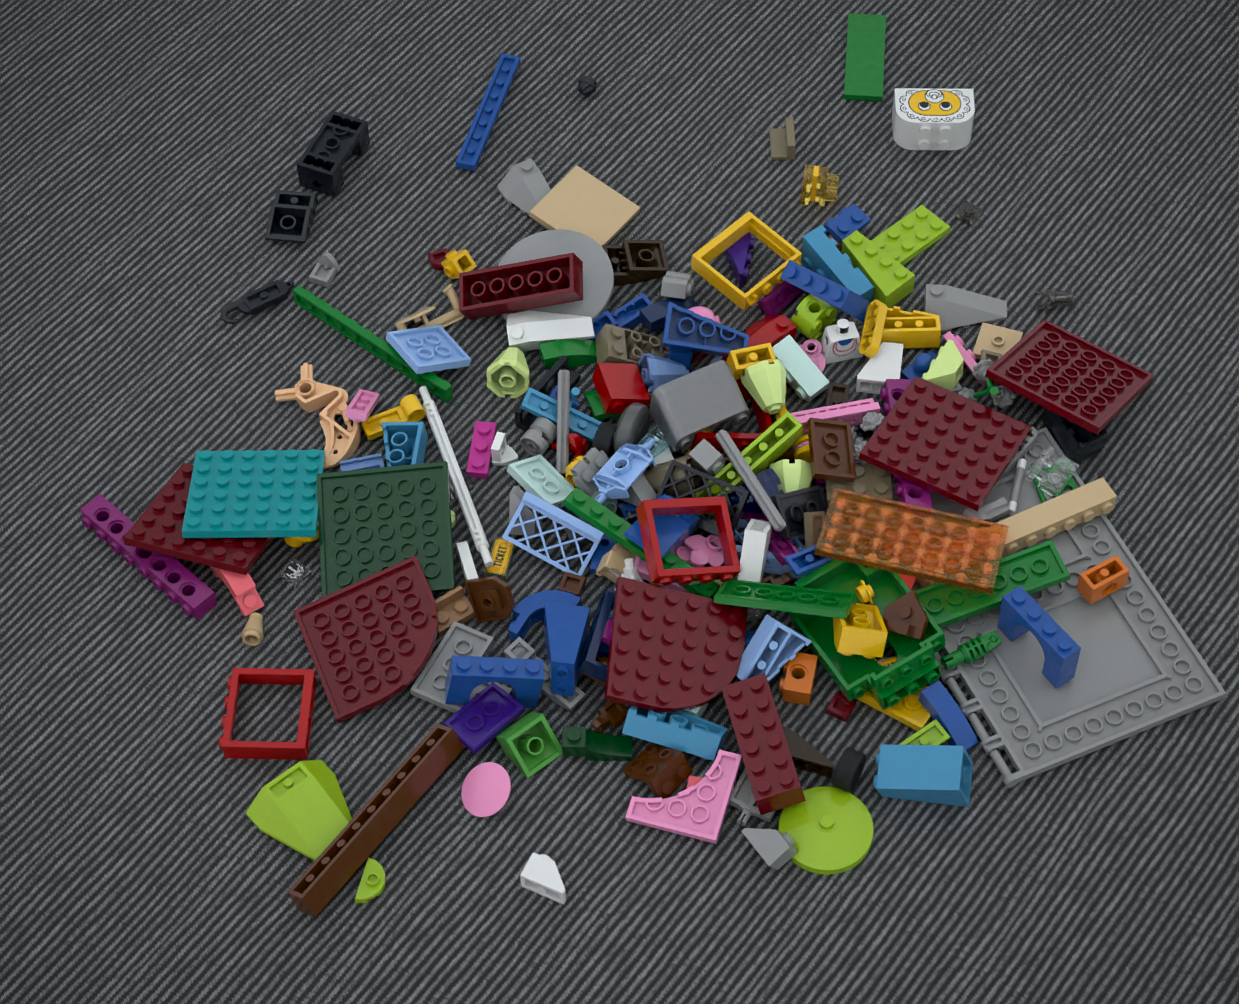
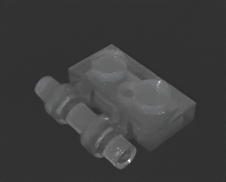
(1057, 476)

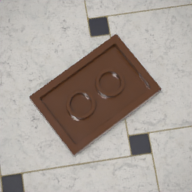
(831, 450)

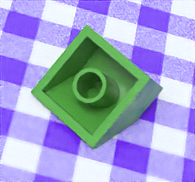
(530, 743)

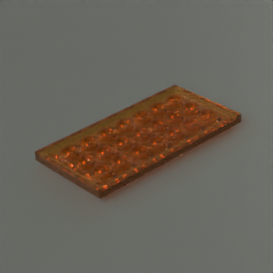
(912, 540)

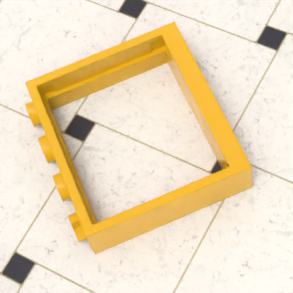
(728, 237)

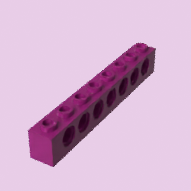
(905, 490)
(113, 525)

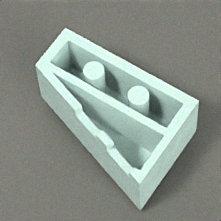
(800, 370)

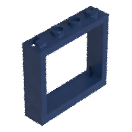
(587, 663)

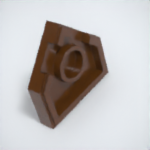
(906, 617)

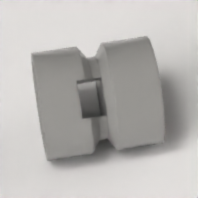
(539, 436)

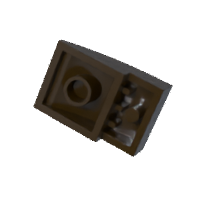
(637, 261)

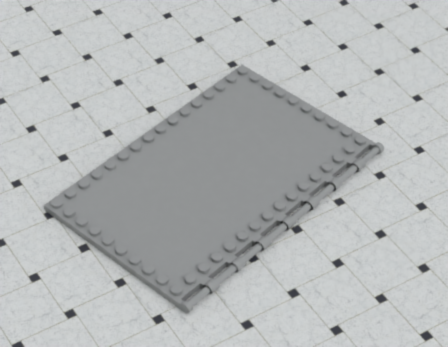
(1131, 664)

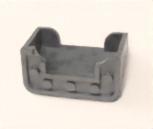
(697, 403)

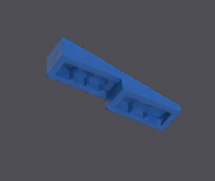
(624, 317)

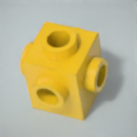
(457, 262)

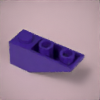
(739, 256)

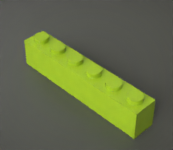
(760, 453)

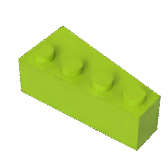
(888, 276)

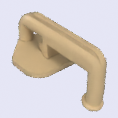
(443, 320)

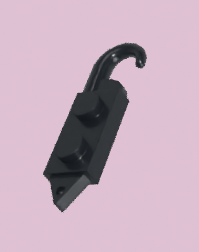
(258, 300)

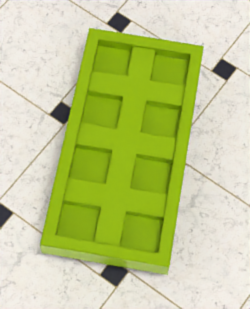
(912, 235)

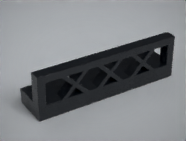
(525, 419)

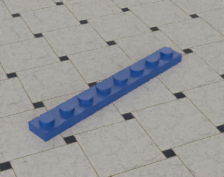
(488, 112)

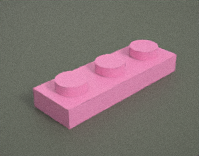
(968, 356)
(362, 405)

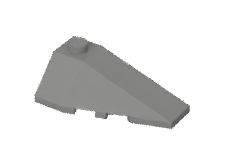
(524, 186)
(962, 307)

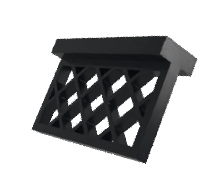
(704, 523)

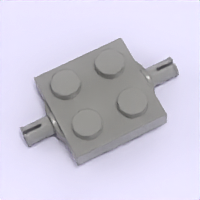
(743, 799)

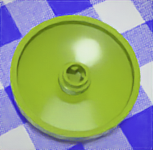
(829, 830)

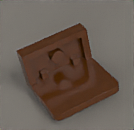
(660, 768)

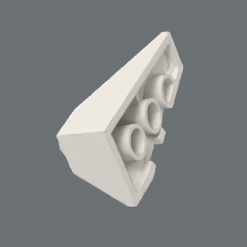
(532, 328)

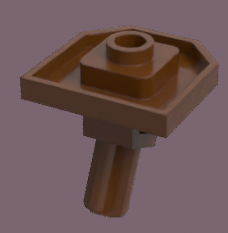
(490, 598)

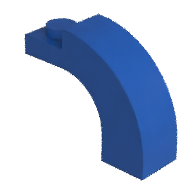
(532, 610)

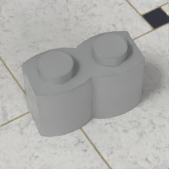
(677, 285)

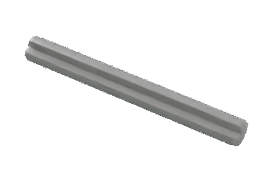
(563, 421)

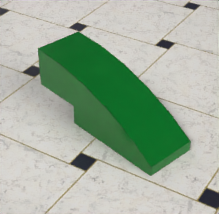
(578, 352)

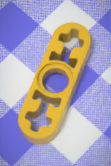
(876, 317)

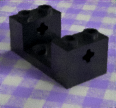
(322, 165)

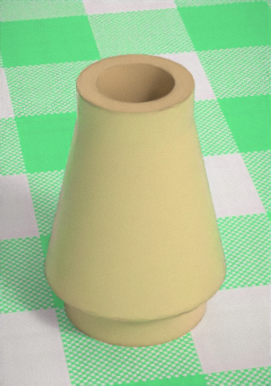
(253, 630)

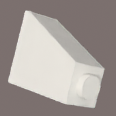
(882, 366)
(754, 550)

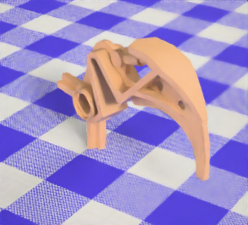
(336, 403)

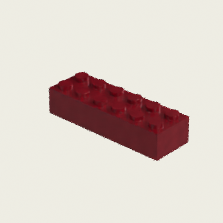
(521, 286)
(763, 744)

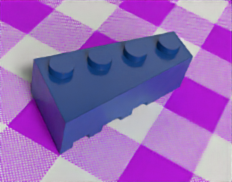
(699, 334)

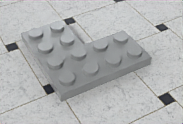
(458, 641)

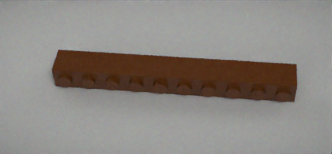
(375, 820)

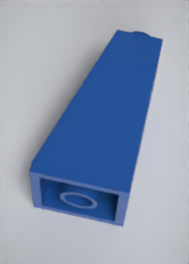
(565, 638)

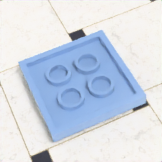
(428, 349)

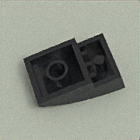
(291, 216)

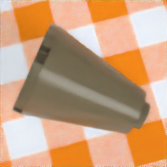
(656, 475)

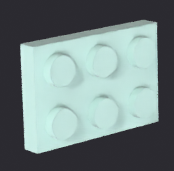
(541, 479)

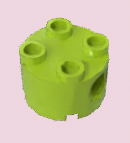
(814, 317)

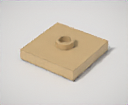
(996, 339)

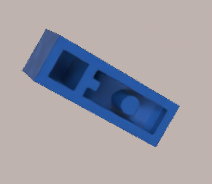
(806, 561)

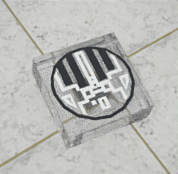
(295, 573)

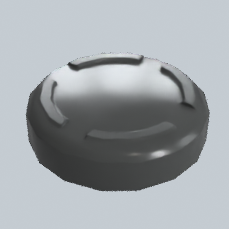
(632, 425)

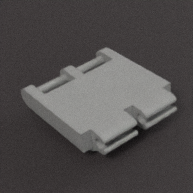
(587, 469)

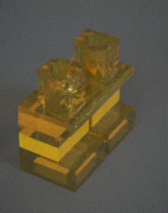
(818, 185)

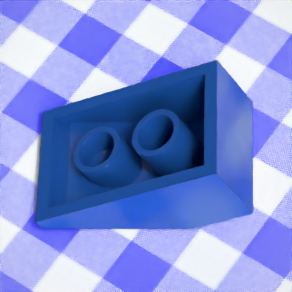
(670, 530)

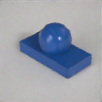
(919, 366)

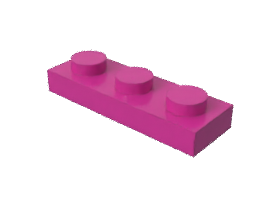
(480, 450)

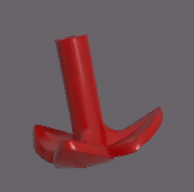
(577, 445)

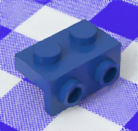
(846, 223)

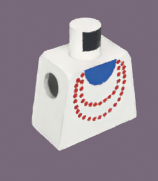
(840, 342)

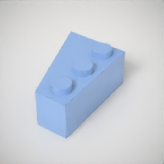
(770, 649)

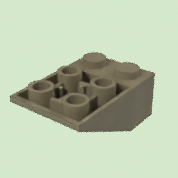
(624, 345)

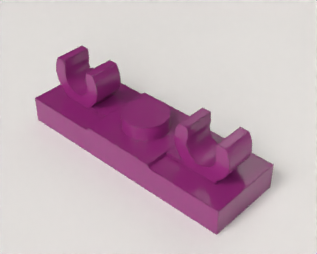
(778, 298)

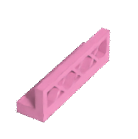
(846, 412)

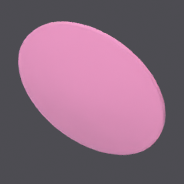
(486, 789)

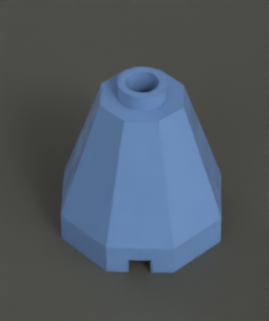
(659, 370)

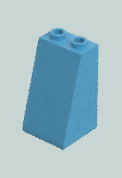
(924, 773)

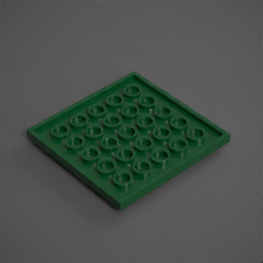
(382, 519)

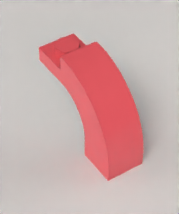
(242, 590)

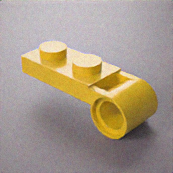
(408, 411)

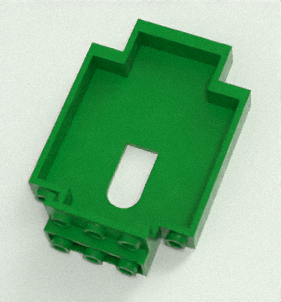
(856, 674)

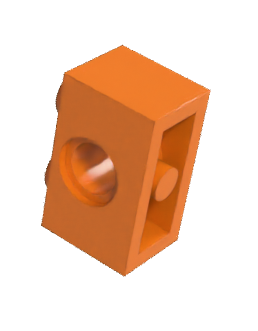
(1102, 579)
(799, 690)

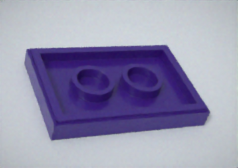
(484, 717)

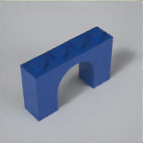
(825, 290)
(1023, 614)
(471, 671)

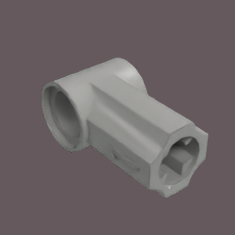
(990, 510)

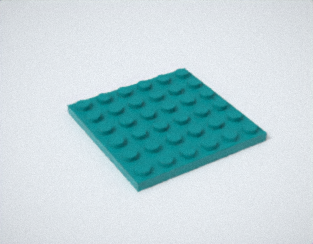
(253, 494)

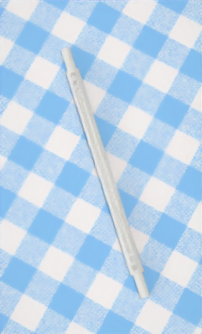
(456, 477)

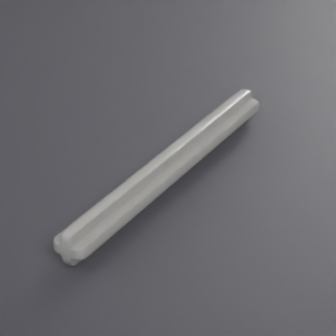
(750, 480)

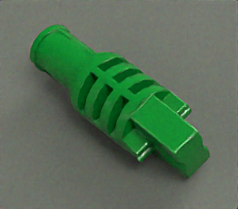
(972, 650)

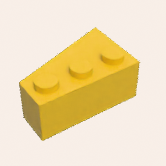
(912, 329)

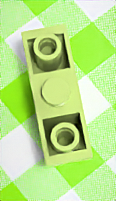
(946, 368)

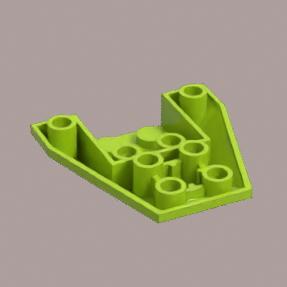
(302, 808)

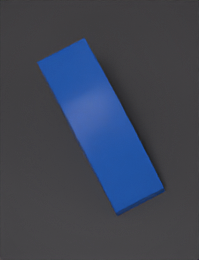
(947, 712)

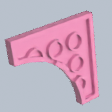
(696, 810)

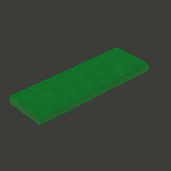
(865, 57)
(786, 598)

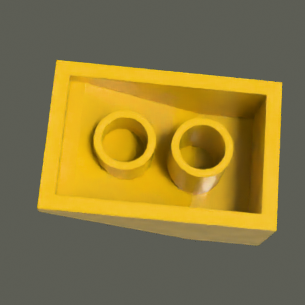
(861, 632)

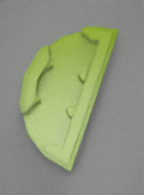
(372, 882)

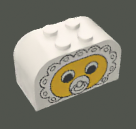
(932, 118)

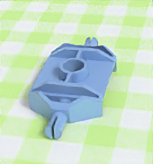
(615, 481)

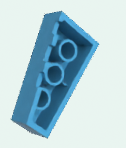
(824, 258)
(404, 443)
(676, 731)

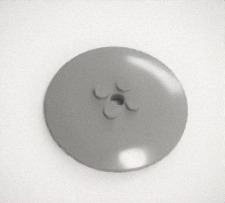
(597, 268)

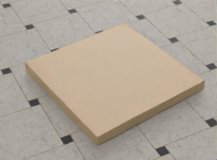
(585, 206)

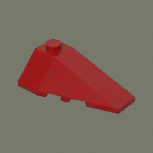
(769, 330)

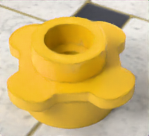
(865, 593)

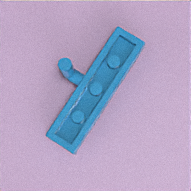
(546, 407)

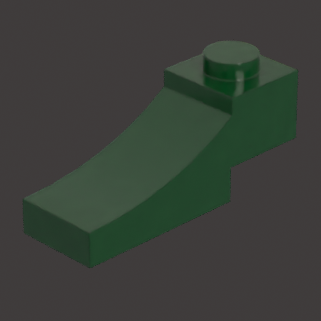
(595, 745)

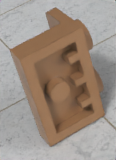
(451, 608)

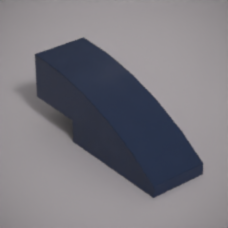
(654, 315)

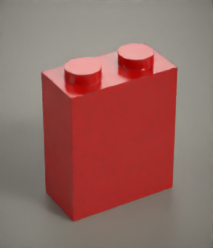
(619, 386)

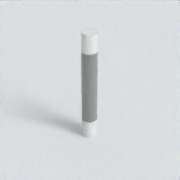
(1017, 482)

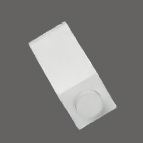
(543, 878)

